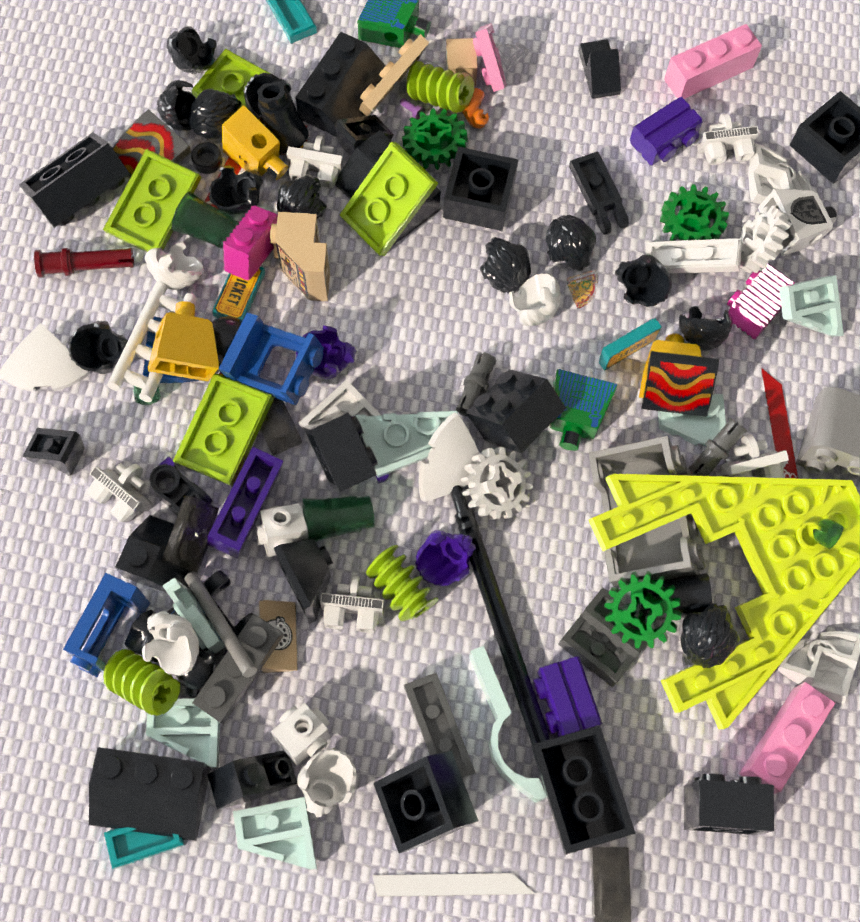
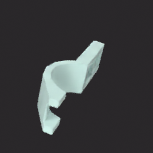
(501, 711)

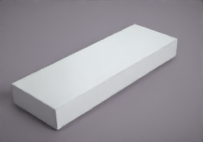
(698, 255)

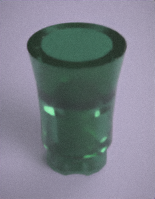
(202, 220)
(337, 516)

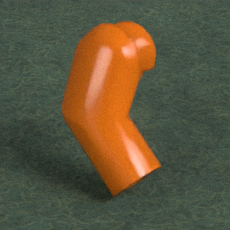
(473, 113)

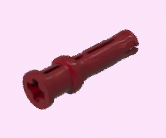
(69, 261)

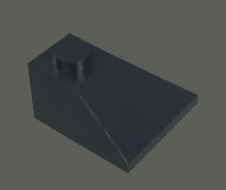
(143, 555)
(306, 572)

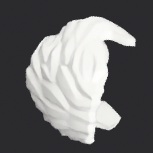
(174, 269)
(537, 299)
(173, 643)
(327, 781)

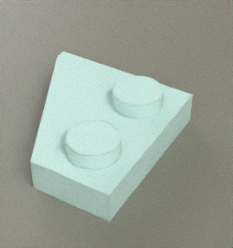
(813, 305)
(187, 731)
(277, 832)

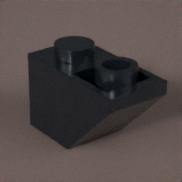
(251, 778)

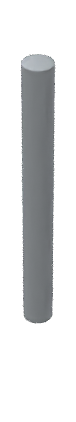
(221, 625)

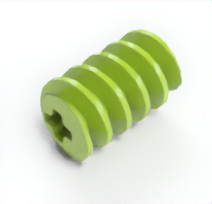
(439, 87)
(399, 585)
(141, 682)

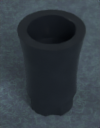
(281, 116)
(693, 592)

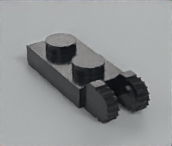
(599, 191)

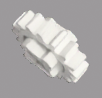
(763, 238)
(483, 474)

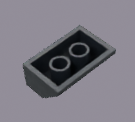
(338, 83)
(360, 165)
(75, 179)
(582, 789)
(147, 793)

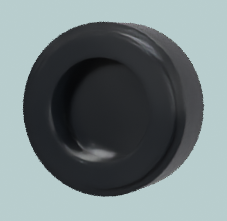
(206, 158)

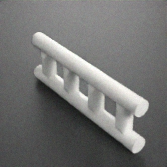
(135, 348)

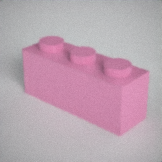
(712, 62)
(788, 736)

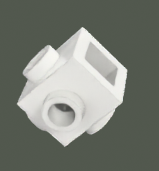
(280, 526)
(297, 744)

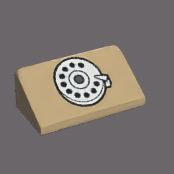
(283, 617)

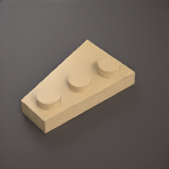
(392, 73)

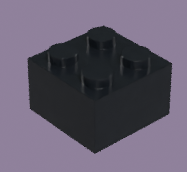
(831, 137)
(480, 188)
(515, 410)
(341, 450)
(425, 801)
(729, 807)

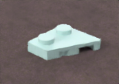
(695, 428)
(190, 609)

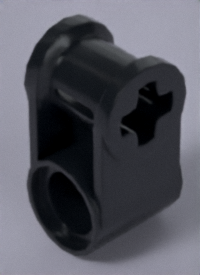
(182, 487)

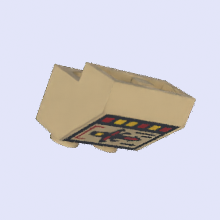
(302, 254)

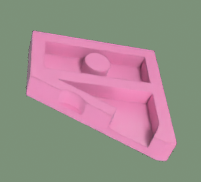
(485, 46)

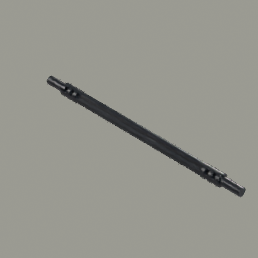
(500, 621)

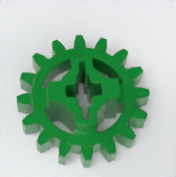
(434, 138)
(694, 215)
(628, 612)

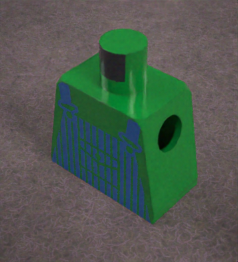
(391, 22)
(585, 405)

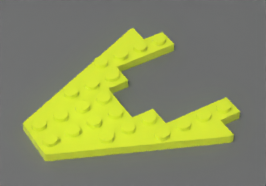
(776, 534)

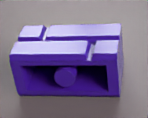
(666, 131)
(567, 697)

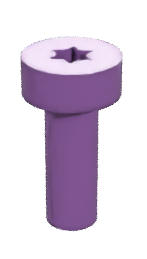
(411, 107)

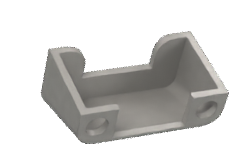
(832, 433)
(662, 551)

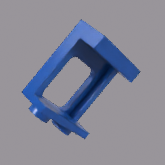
(252, 348)
(112, 598)

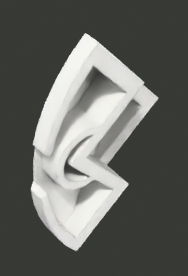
(770, 172)
(41, 363)
(449, 454)
(825, 663)

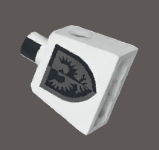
(807, 215)

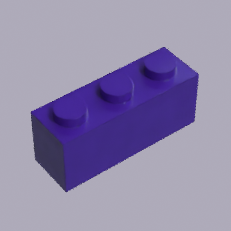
(245, 502)

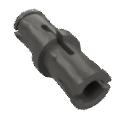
(476, 382)
(717, 448)

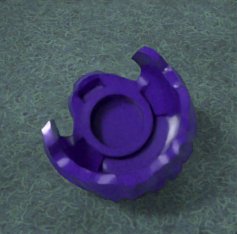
(336, 354)
(444, 558)

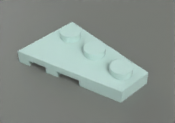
(400, 438)

